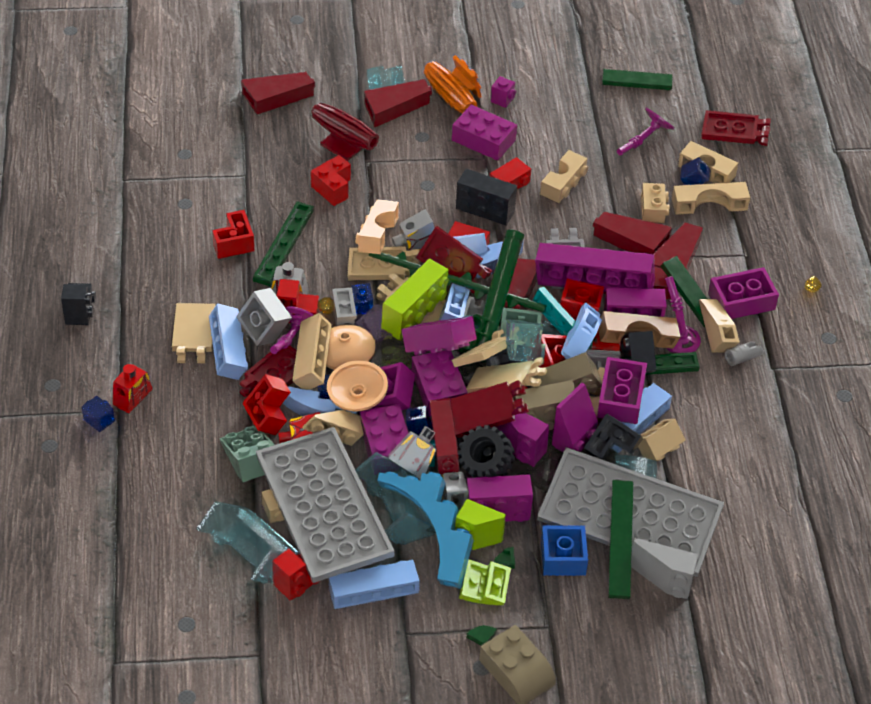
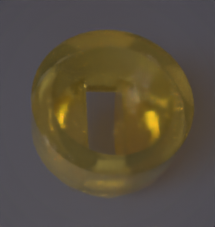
(812, 284)
(326, 305)

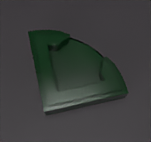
(506, 558)
(481, 634)

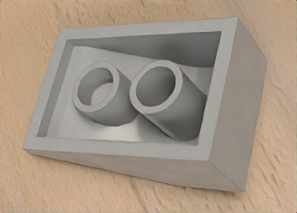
(665, 567)

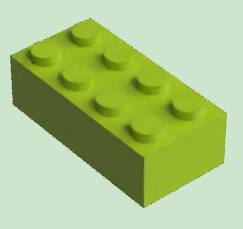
(415, 298)

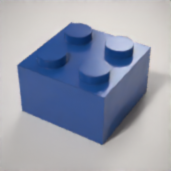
(564, 550)

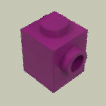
(502, 92)

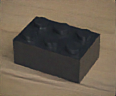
(486, 196)

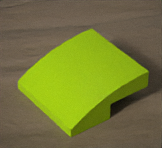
(485, 583)

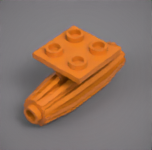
(454, 85)

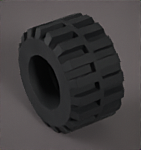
(479, 439)

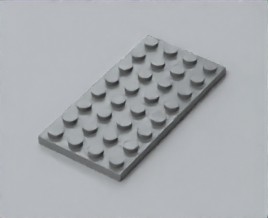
(324, 504)
(661, 510)

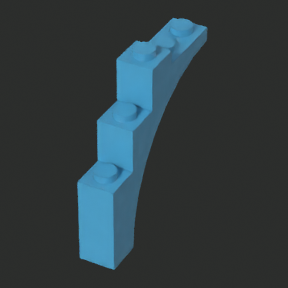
(427, 494)

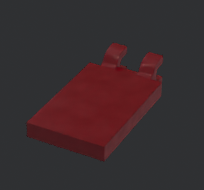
(735, 127)
(452, 255)
(277, 365)
(487, 407)

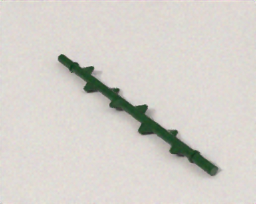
(464, 281)

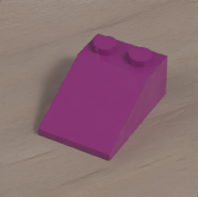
(400, 386)
(574, 421)
(527, 437)

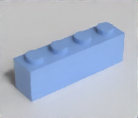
(227, 342)
(653, 405)
(374, 584)

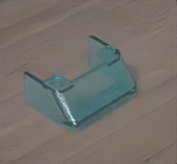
(408, 519)
(247, 535)

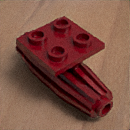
(347, 132)

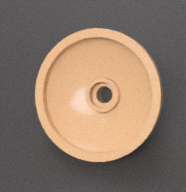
(349, 344)
(357, 385)

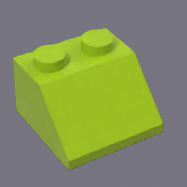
(482, 523)

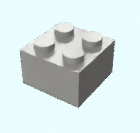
(263, 317)

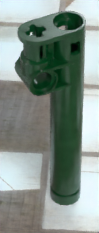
(498, 291)

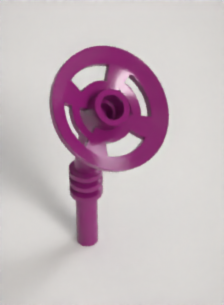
(637, 140)
(683, 329)
(286, 340)

